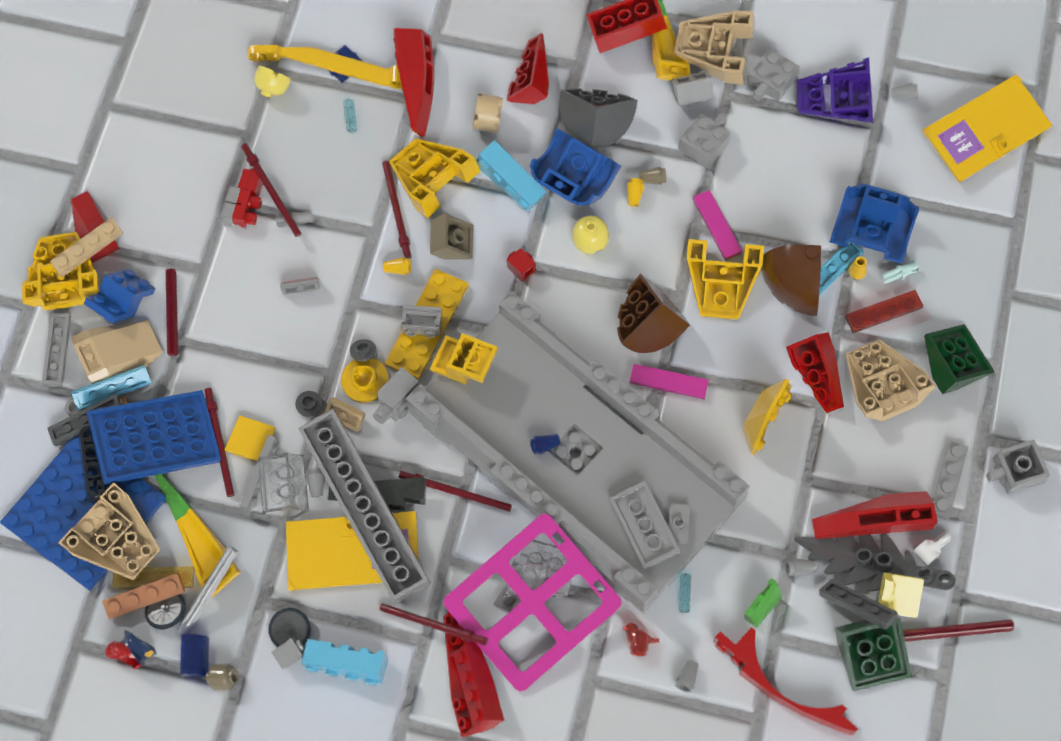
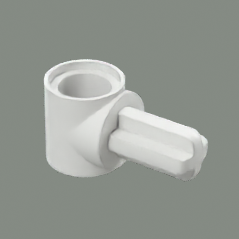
(931, 549)

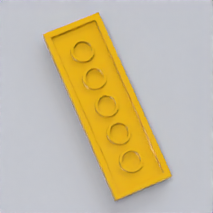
(416, 351)

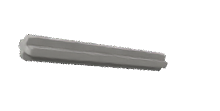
(207, 590)

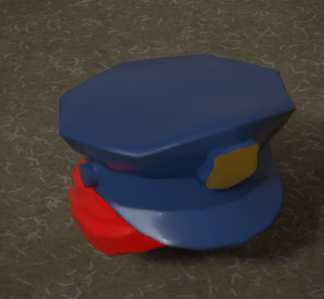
(130, 650)

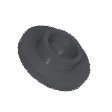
(363, 350)
(308, 403)

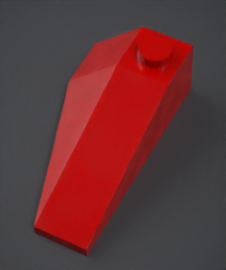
(532, 76)

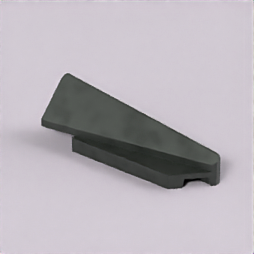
(398, 492)

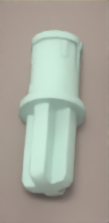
(900, 272)

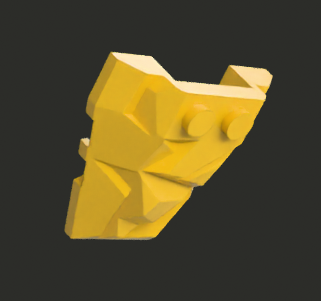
(47, 287)

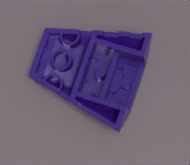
(838, 93)

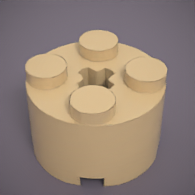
(487, 113)

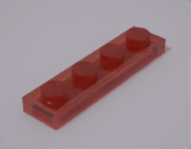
(884, 311)

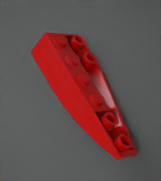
(416, 74)
(879, 516)
(471, 685)

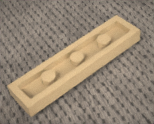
(86, 247)

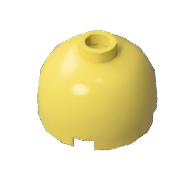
(270, 82)
(590, 234)

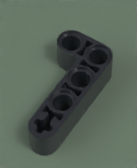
(90, 464)

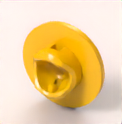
(364, 380)

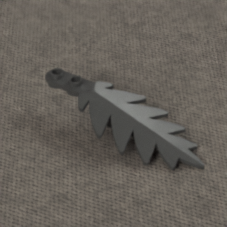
(870, 561)

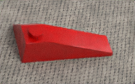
(86, 219)
(818, 365)

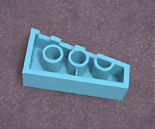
(510, 176)
(345, 661)

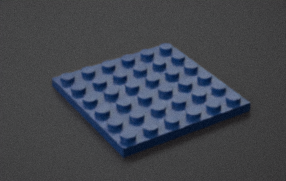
(59, 502)

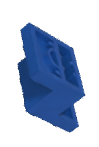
(119, 295)

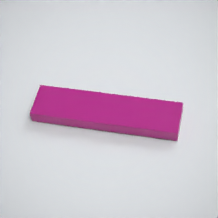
(717, 225)
(669, 381)

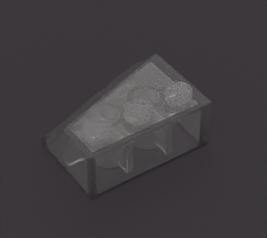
(536, 564)

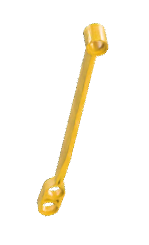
(328, 61)

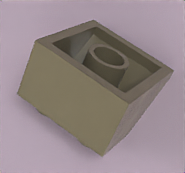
(451, 238)

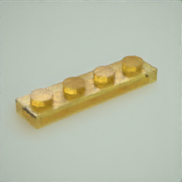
(152, 574)

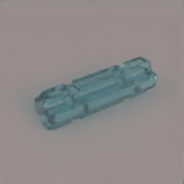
(350, 117)
(685, 593)

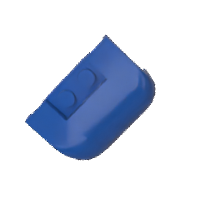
(574, 170)
(875, 221)

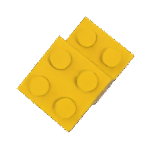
(464, 358)

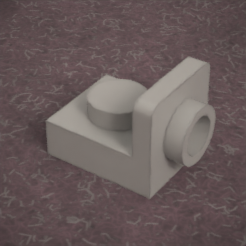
(506, 603)

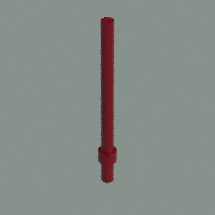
(253, 161)
(403, 239)
(212, 409)
(459, 492)
(466, 635)

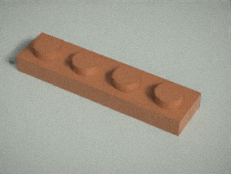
(143, 596)

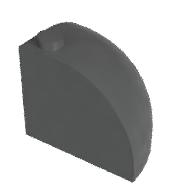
(596, 116)

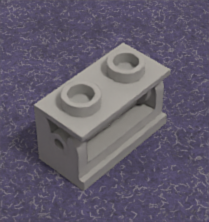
(693, 88)
(421, 320)

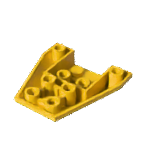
(763, 412)

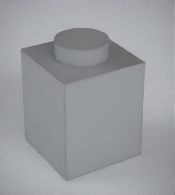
(289, 652)

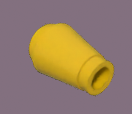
(634, 191)
(398, 266)
(858, 268)

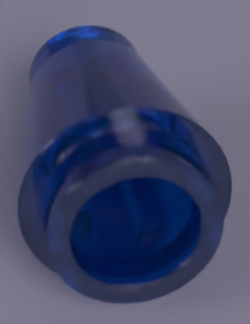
(544, 443)

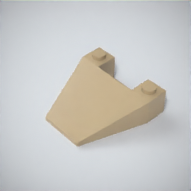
(710, 42)

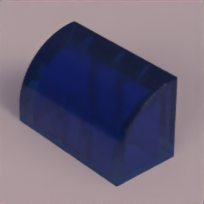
(194, 656)

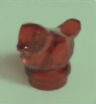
(638, 640)

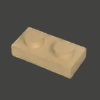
(348, 415)

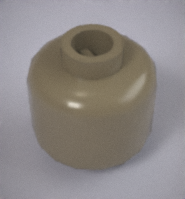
(222, 677)

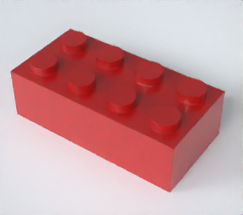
(625, 23)

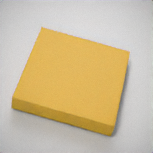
(248, 438)

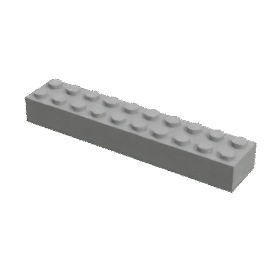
(364, 506)

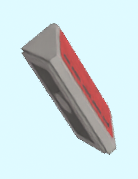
(300, 285)

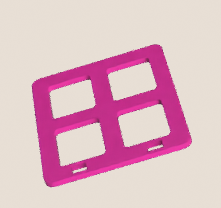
(532, 602)

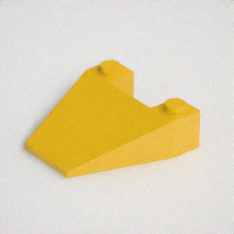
(429, 166)
(722, 286)

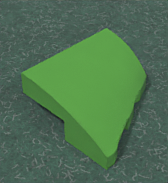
(763, 604)

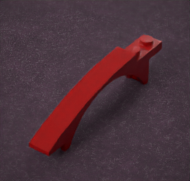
(744, 655)

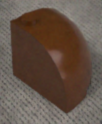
(794, 276)
(648, 318)

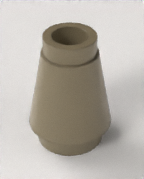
(653, 176)

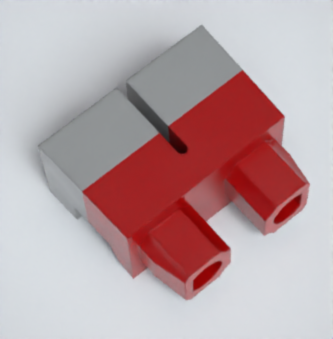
(238, 207)

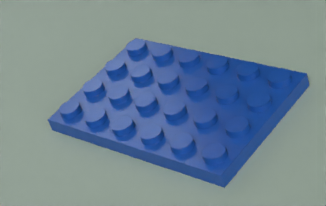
(153, 437)

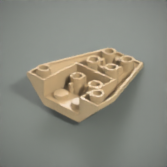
(116, 349)
(886, 381)
(112, 535)

